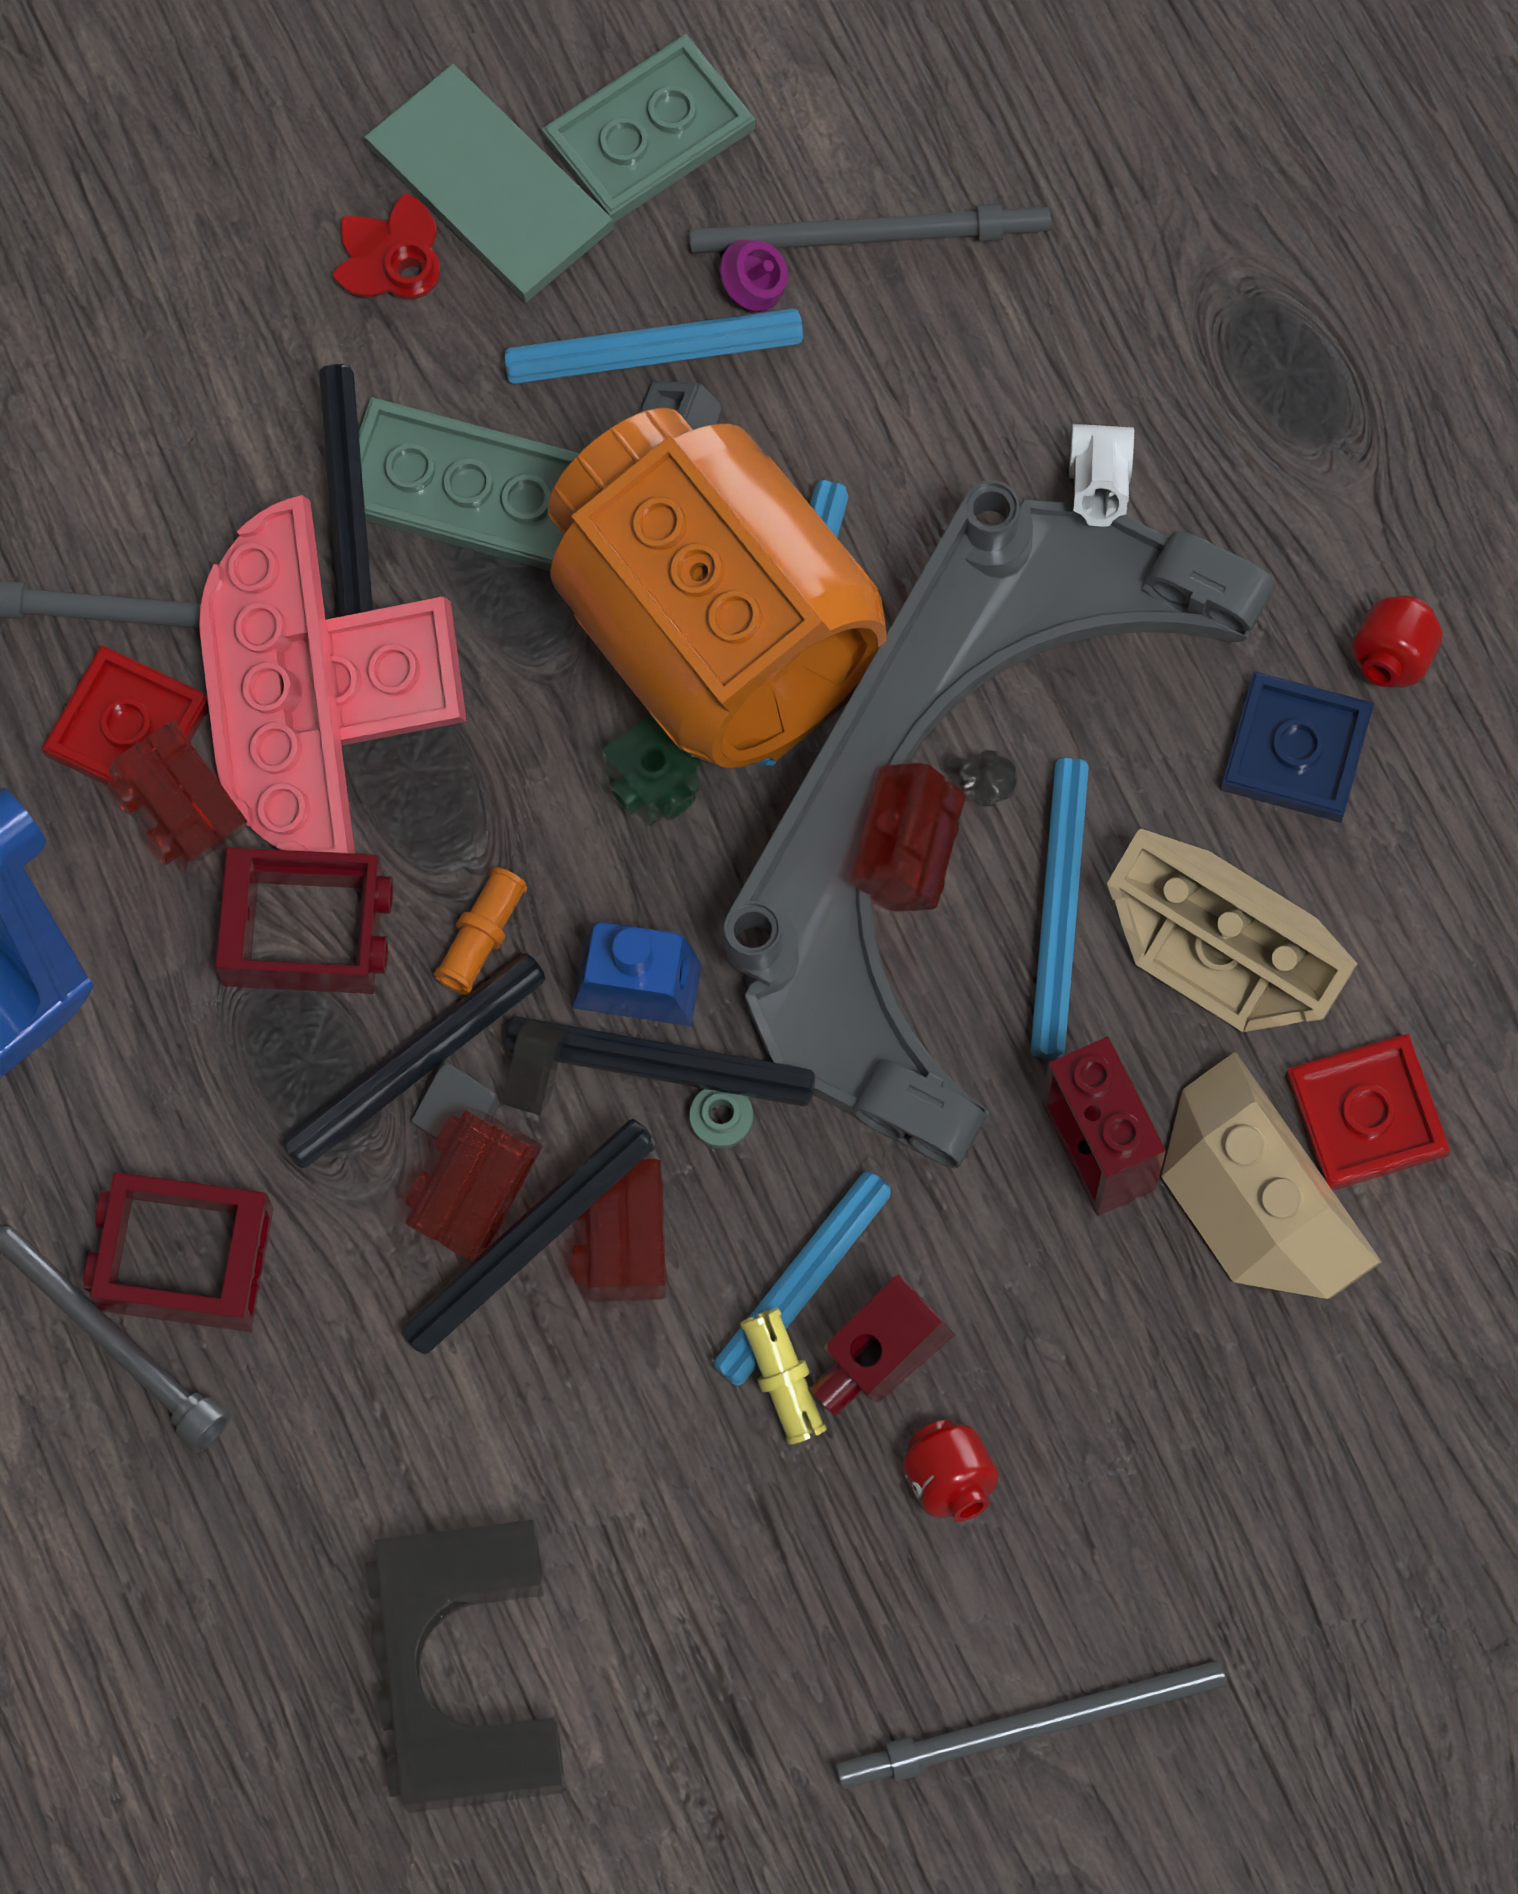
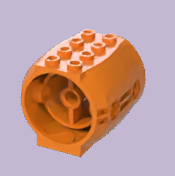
(712, 586)

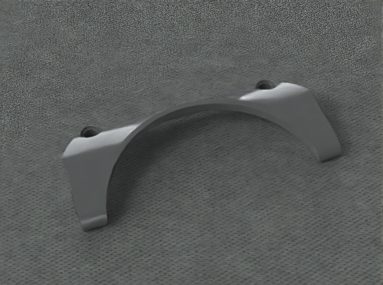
(974, 612)

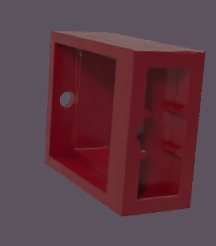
(305, 868)
(1096, 1103)
(244, 1263)

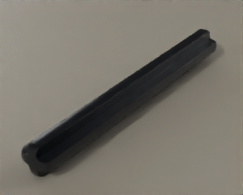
(345, 489)
(413, 1060)
(678, 1064)
(528, 1236)

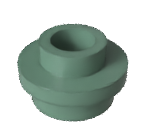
(724, 1134)

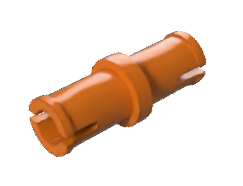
(480, 930)

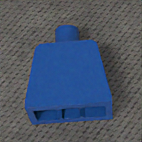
(638, 974)

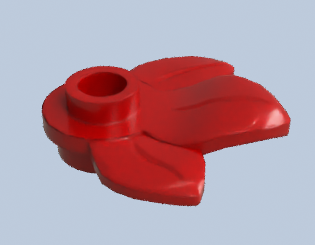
(384, 249)

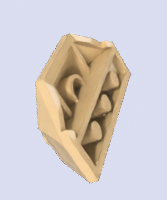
(1225, 936)
(1259, 1191)

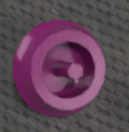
(753, 274)

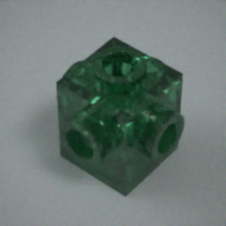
(651, 773)

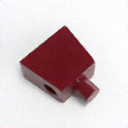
(908, 1338)

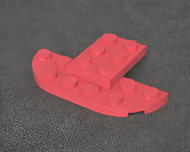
(302, 686)

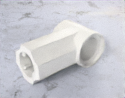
(1101, 471)

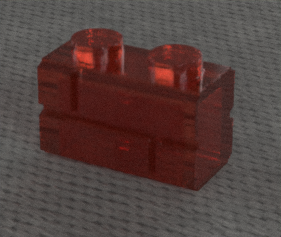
(175, 797)
(908, 837)
(471, 1183)
(625, 1239)

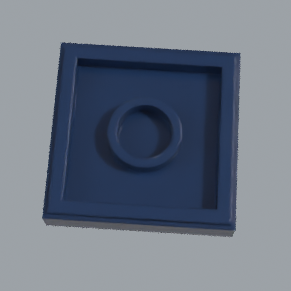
(1297, 746)

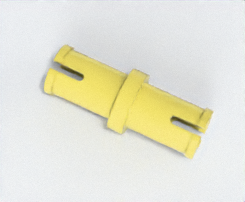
(783, 1376)

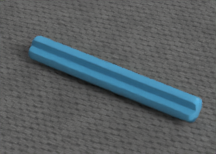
(809, 1269)

